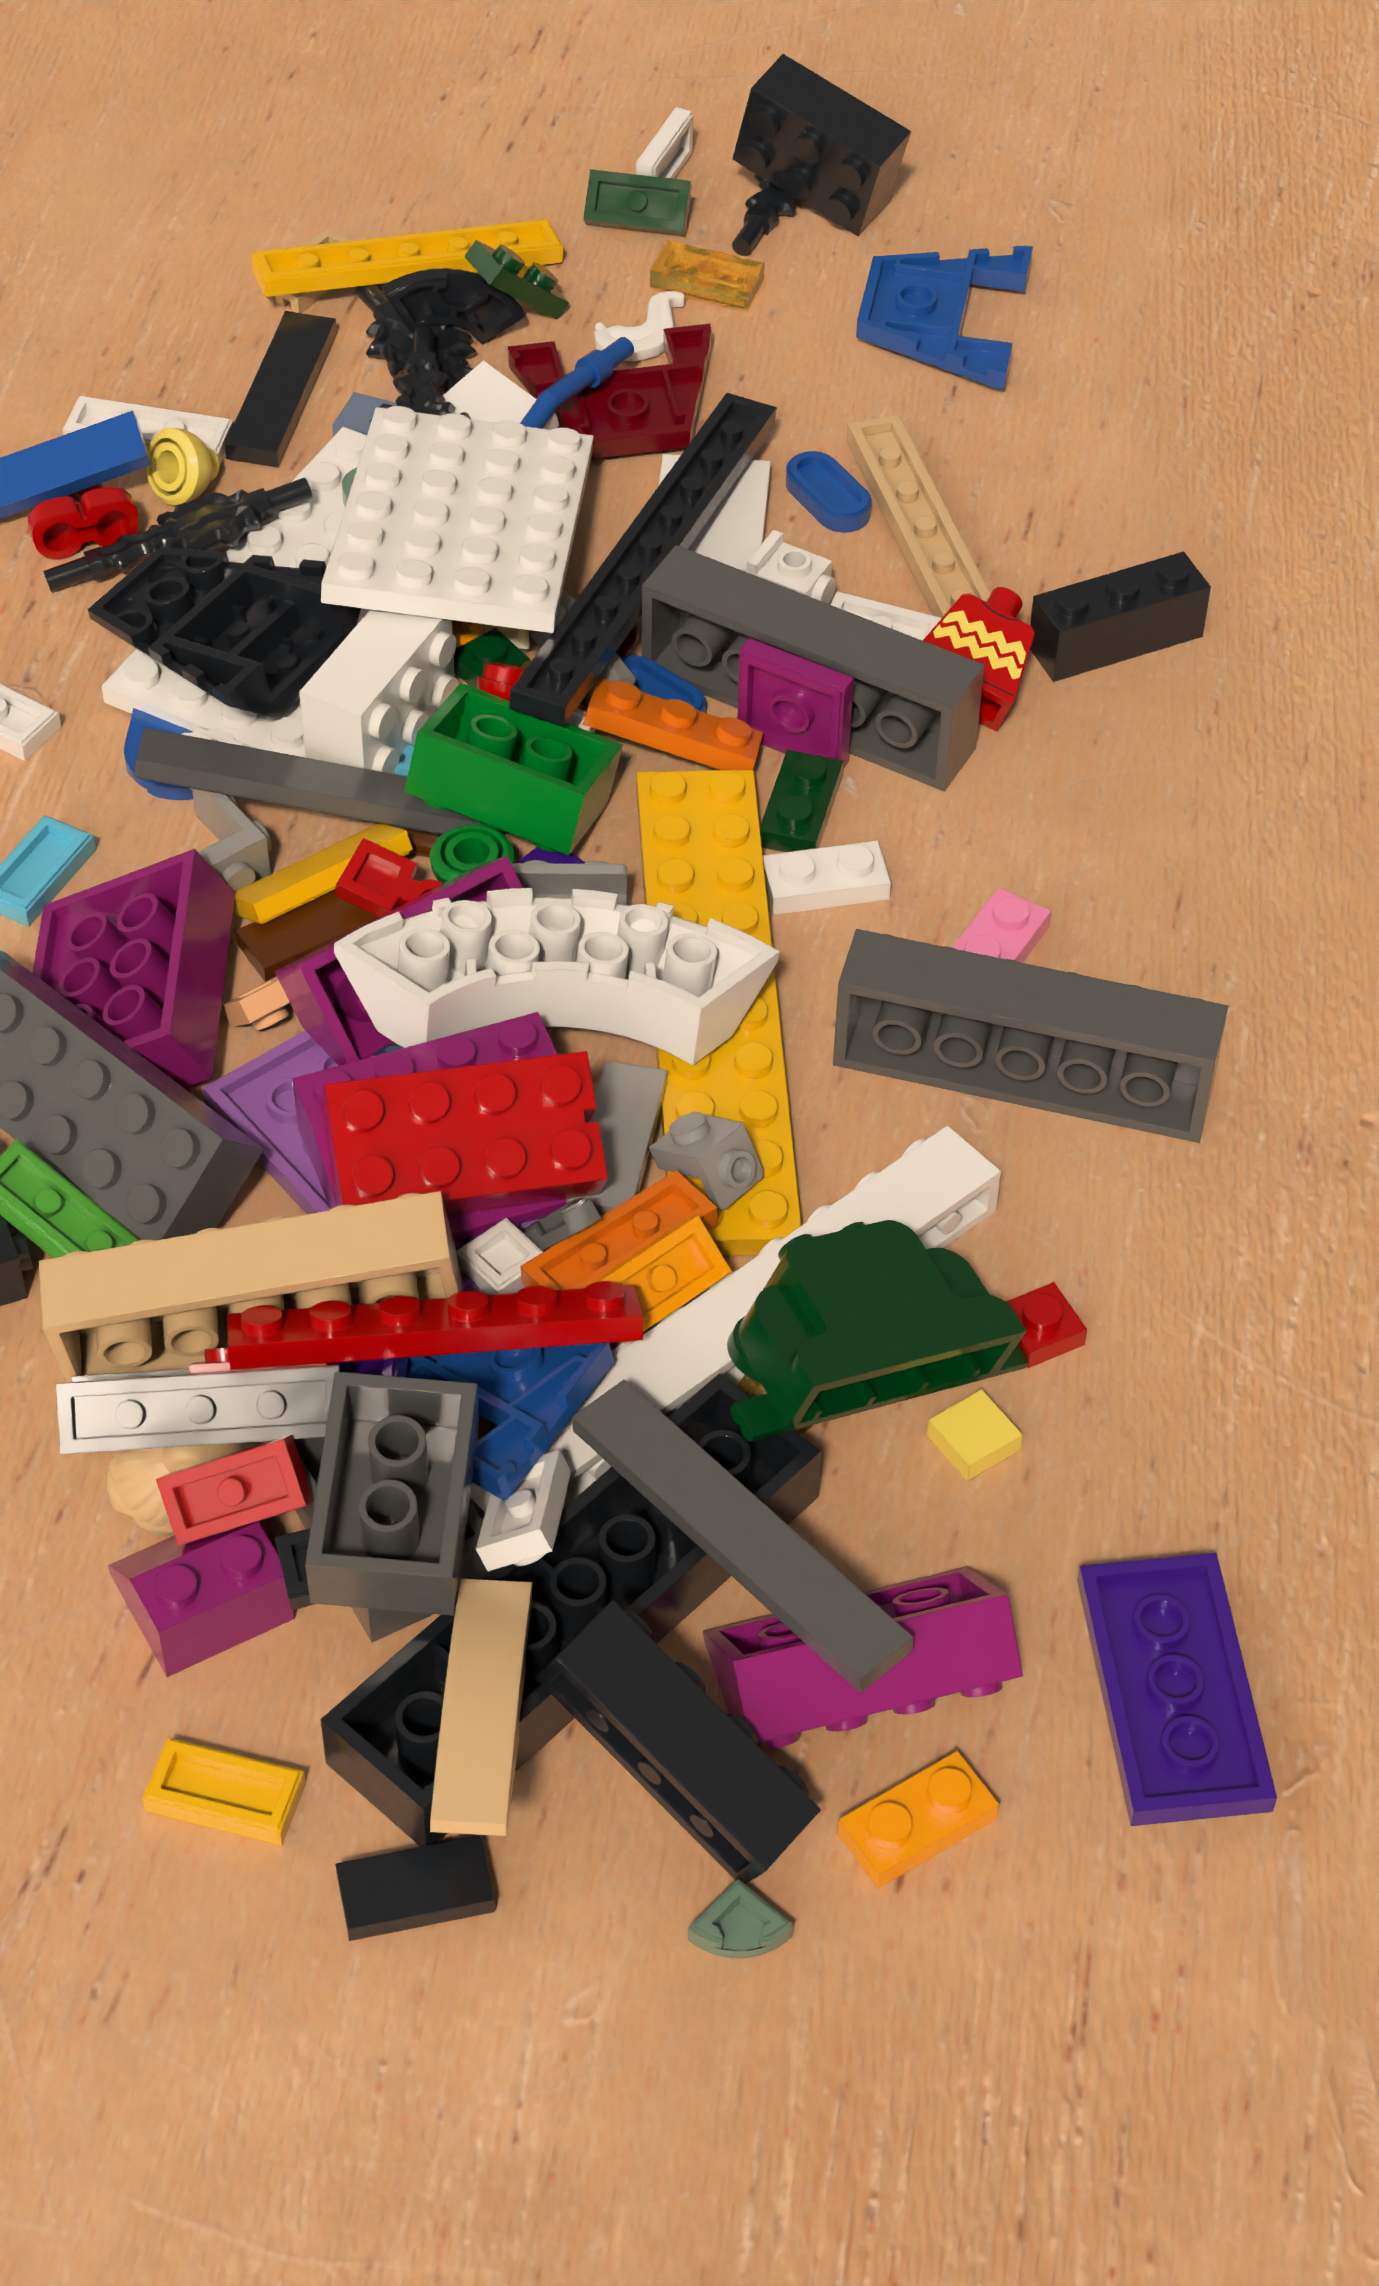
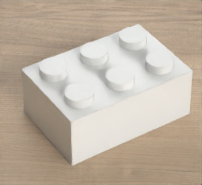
(378, 690)

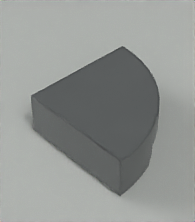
(562, 1223)

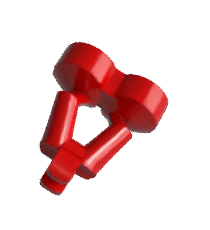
(101, 516)

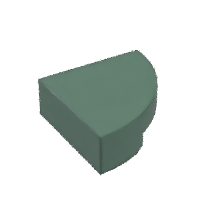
(740, 1925)

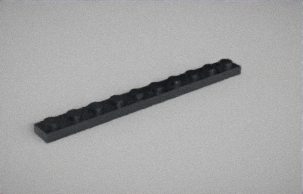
(613, 597)

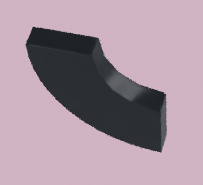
(452, 299)

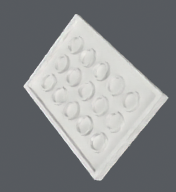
(460, 520)

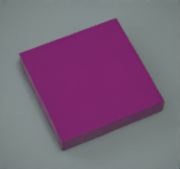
(794, 702)

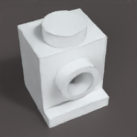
(793, 568)

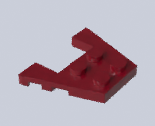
(634, 407)

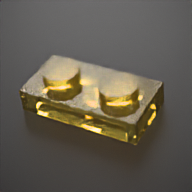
(707, 274)

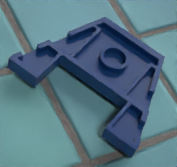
(920, 307)
(526, 1395)

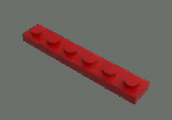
(429, 1327)

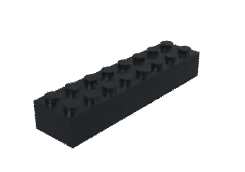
(604, 1550)

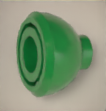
(467, 848)

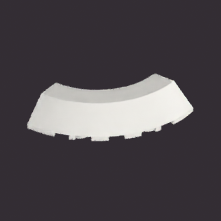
(567, 959)

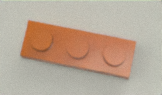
(672, 726)
(619, 1234)

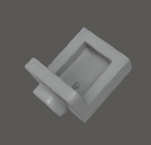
(714, 1152)

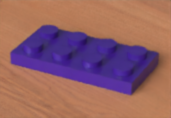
(1175, 1690)

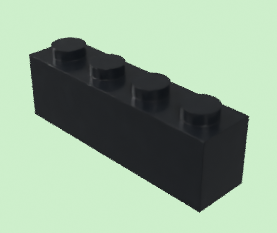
(679, 1743)

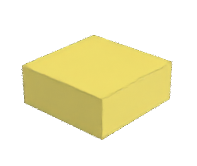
(974, 1435)

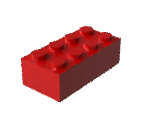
(470, 1131)

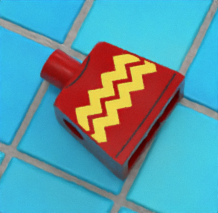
(992, 637)

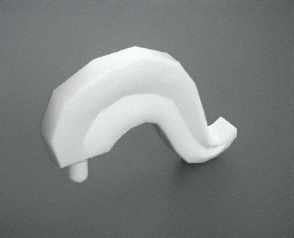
(647, 337)

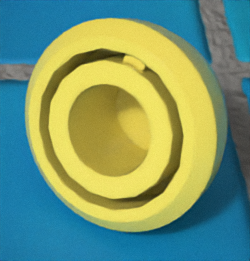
(180, 466)

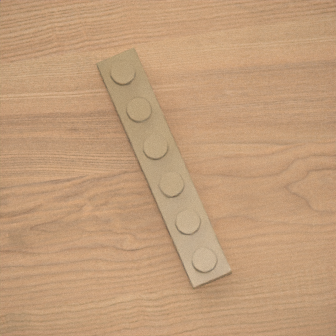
(915, 512)

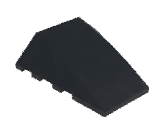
(227, 626)

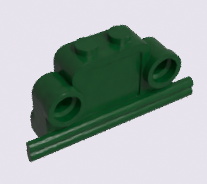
(866, 1325)

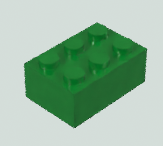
(512, 769)

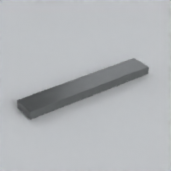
(287, 781)
(743, 1536)

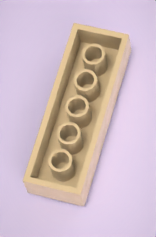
(171, 1297)

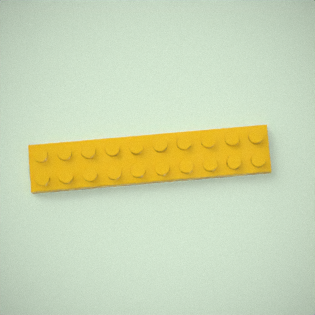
(708, 863)

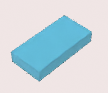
(41, 868)

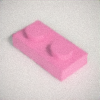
(1006, 927)

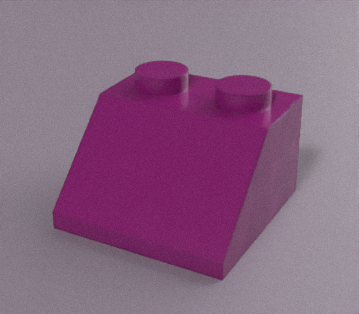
(204, 1594)

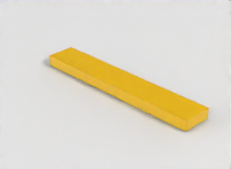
(390, 257)

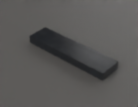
(280, 389)

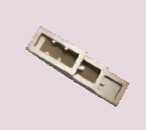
(481, 1708)

